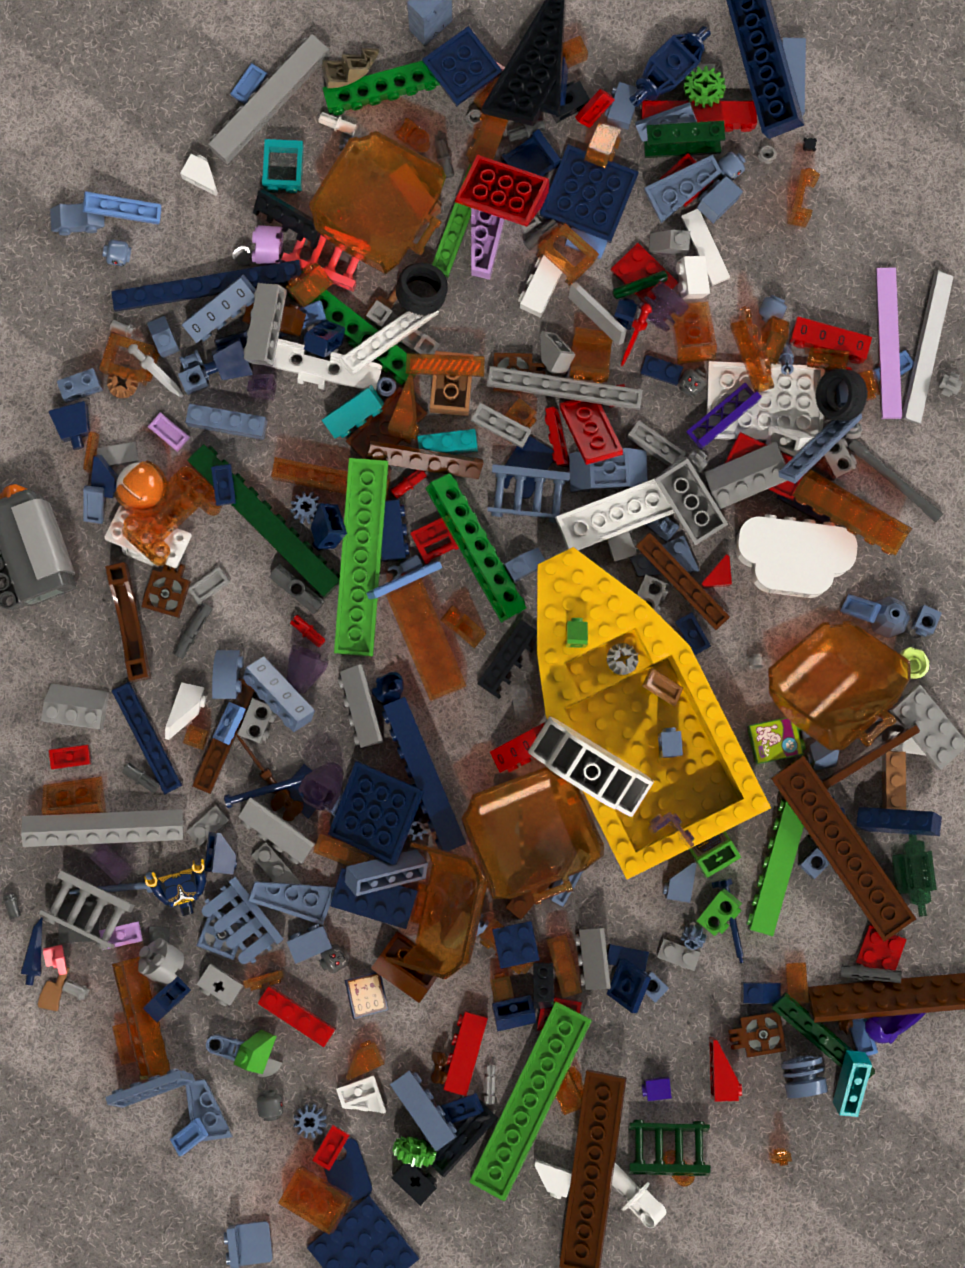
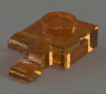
(780, 1156)

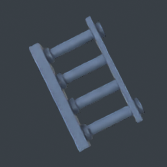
(520, 475)

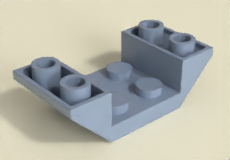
(616, 472)

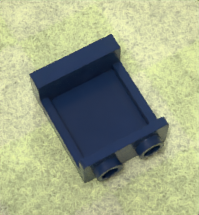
(533, 155)

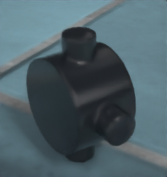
(810, 144)

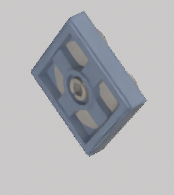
(216, 942)

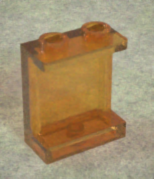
(797, 215)
(591, 356)

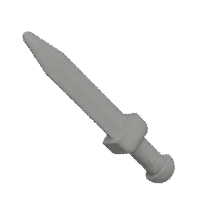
(147, 362)

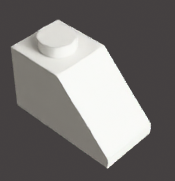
(199, 173)
(788, 440)
(554, 1178)

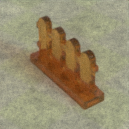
(752, 351)

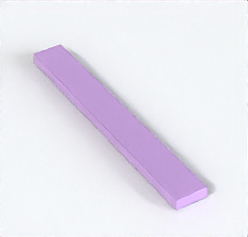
(888, 343)

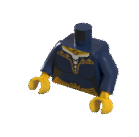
(180, 887)

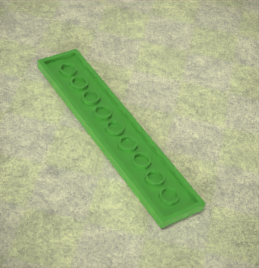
(361, 556)
(530, 1101)

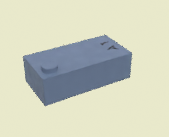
(428, 18)

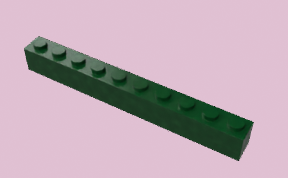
(271, 527)

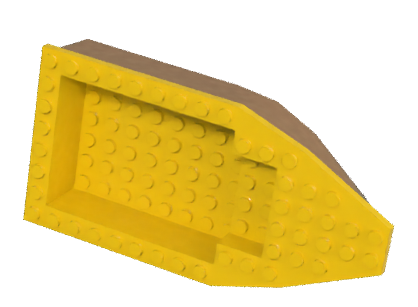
(708, 784)

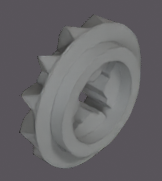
(619, 667)

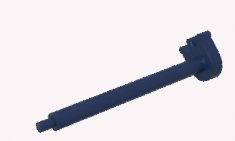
(724, 883)

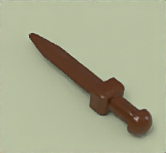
(265, 774)

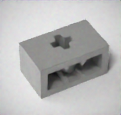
(215, 975)

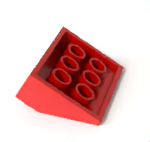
(503, 190)

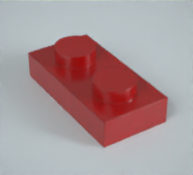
(594, 108)
(69, 757)
(331, 1147)

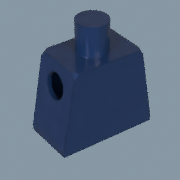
(229, 361)
(72, 423)
(327, 527)

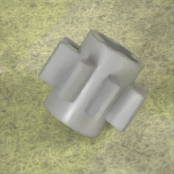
(950, 384)
(698, 460)

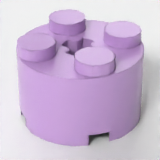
(268, 245)

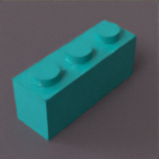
(353, 412)
(450, 442)
(852, 1083)

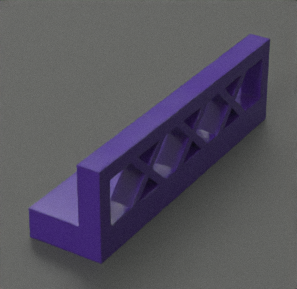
(729, 418)

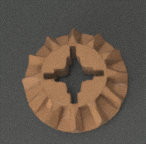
(121, 392)

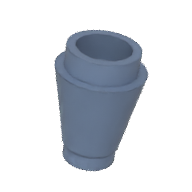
(386, 382)

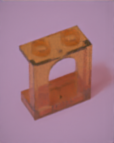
(572, 273)
(107, 366)

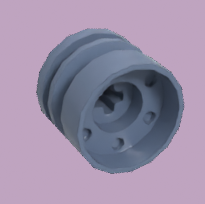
(804, 1077)

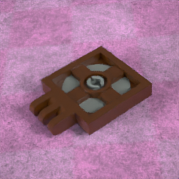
(519, 362)
(166, 591)
(759, 1034)

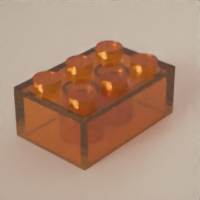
(315, 1200)

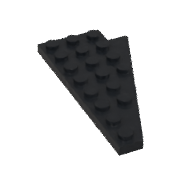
(534, 72)

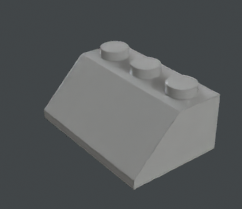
(75, 707)
(593, 958)

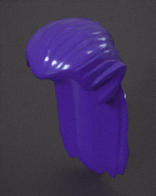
(887, 1028)

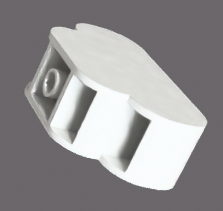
(794, 555)
(590, 767)

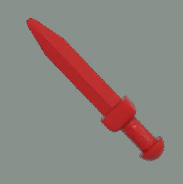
(639, 325)

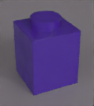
(656, 1089)

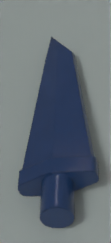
(32, 960)

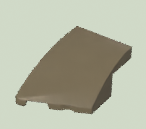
(349, 68)

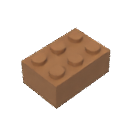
(451, 393)

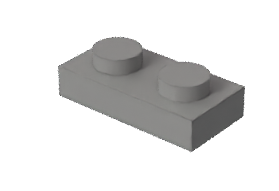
(210, 822)
(678, 954)

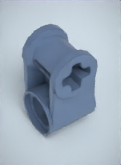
(226, 1048)

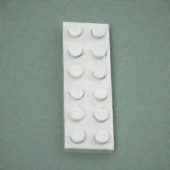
(613, 515)

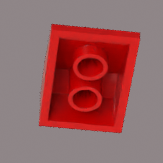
(723, 1081)

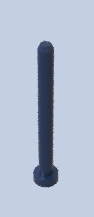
(230, 800)

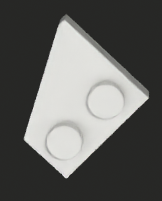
(362, 1095)

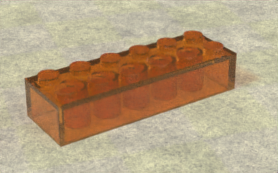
(852, 512)
(426, 640)

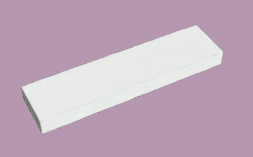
(705, 246)

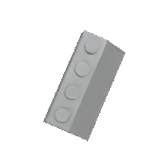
(746, 475)
(690, 500)
(361, 706)
(276, 830)

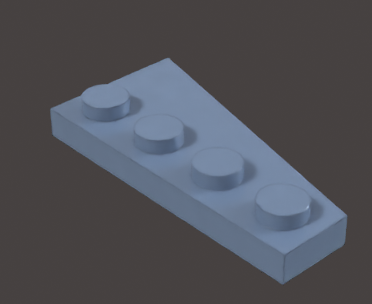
(675, 190)
(299, 900)

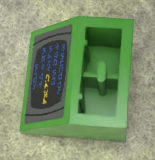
(715, 854)

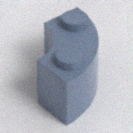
(73, 219)
(226, 674)

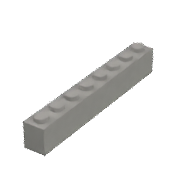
(269, 99)
(102, 828)

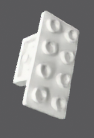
(176, 541)

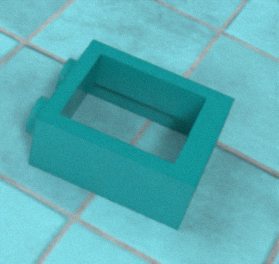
(283, 146)

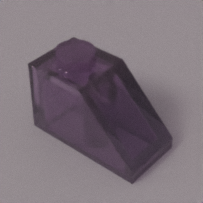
(262, 386)

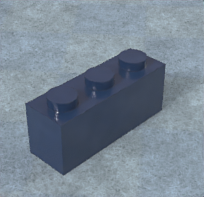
(393, 533)

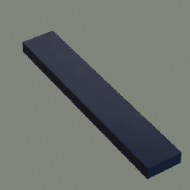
(146, 738)

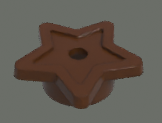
(845, 1025)

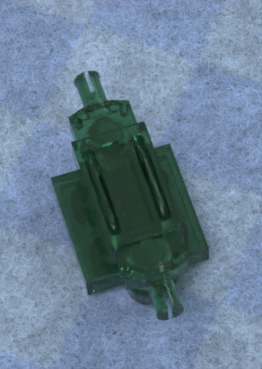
(915, 873)

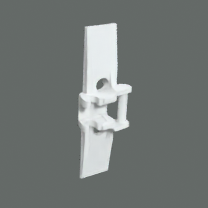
(317, 370)

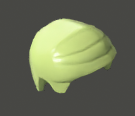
(918, 662)

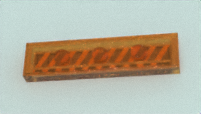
(445, 365)

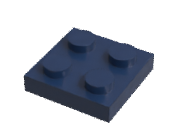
(515, 944)
(628, 986)

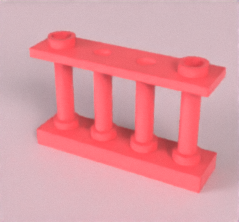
(345, 281)

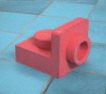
(55, 957)

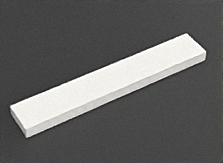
(383, 340)

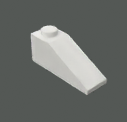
(185, 708)

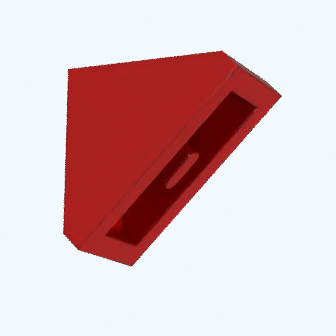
(720, 575)

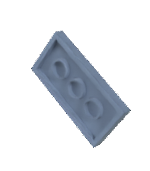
(154, 1087)

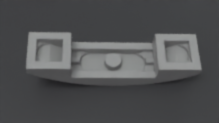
(416, 341)

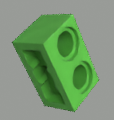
(716, 909)

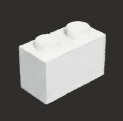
(692, 277)

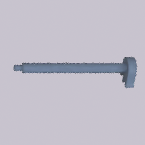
(122, 887)

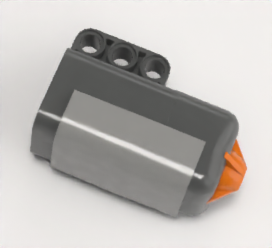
(31, 550)

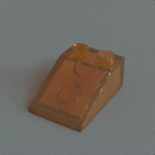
(694, 334)
(404, 419)

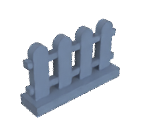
(251, 926)

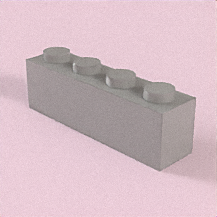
(265, 324)

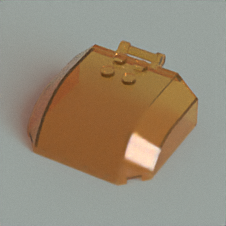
(378, 200)
(839, 684)
(531, 835)
(446, 914)

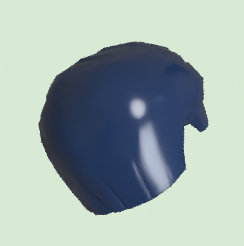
(388, 688)

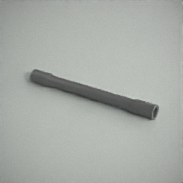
(928, 508)

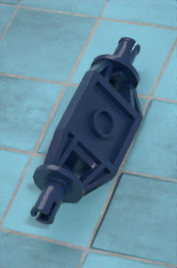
(670, 65)

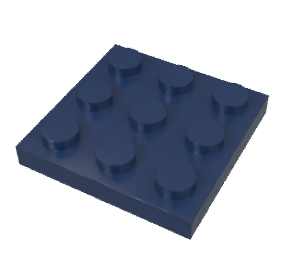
(462, 66)

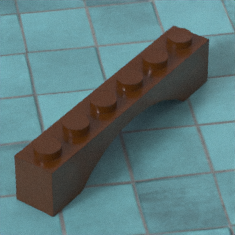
(129, 622)

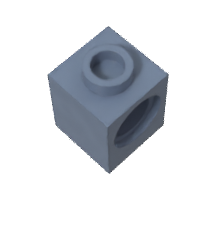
(186, 376)
(933, 616)
(806, 864)
(660, 989)

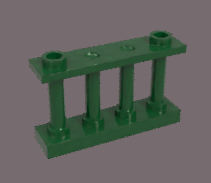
(684, 138)
(678, 1167)

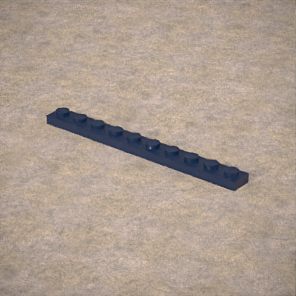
(201, 286)

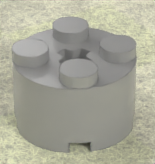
(160, 961)

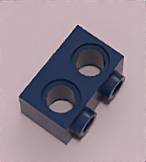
(324, 338)
(167, 999)

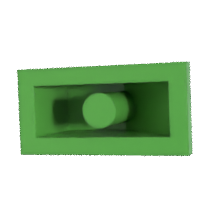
(577, 633)
(255, 1052)

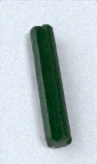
(639, 285)

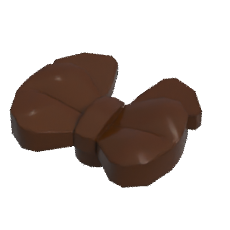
(293, 808)
(438, 1074)

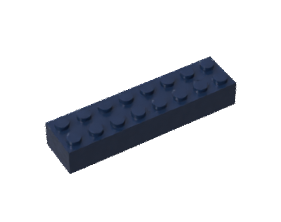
(766, 66)
(424, 774)

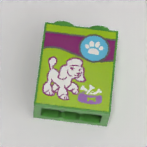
(775, 740)

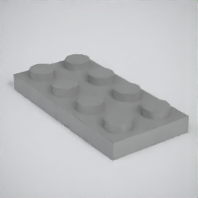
(937, 734)

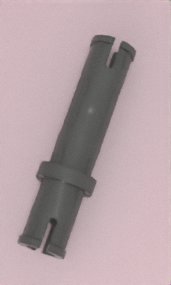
(187, 639)
(861, 972)

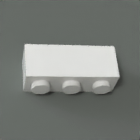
(540, 287)

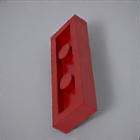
(557, 437)

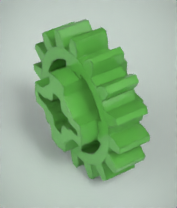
(713, 83)
(414, 1151)

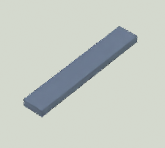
(816, 449)

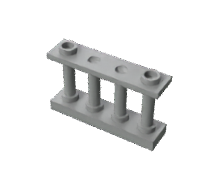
(103, 898)

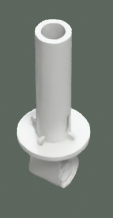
(638, 1199)

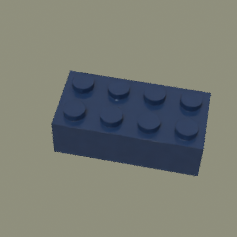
(386, 905)

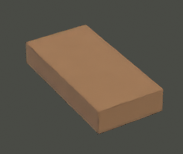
(662, 686)

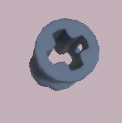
(191, 360)

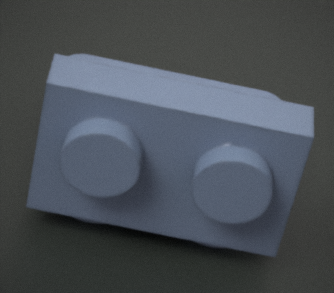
(248, 1244)

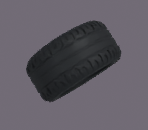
(426, 273)
(826, 394)

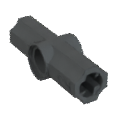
(305, 597)

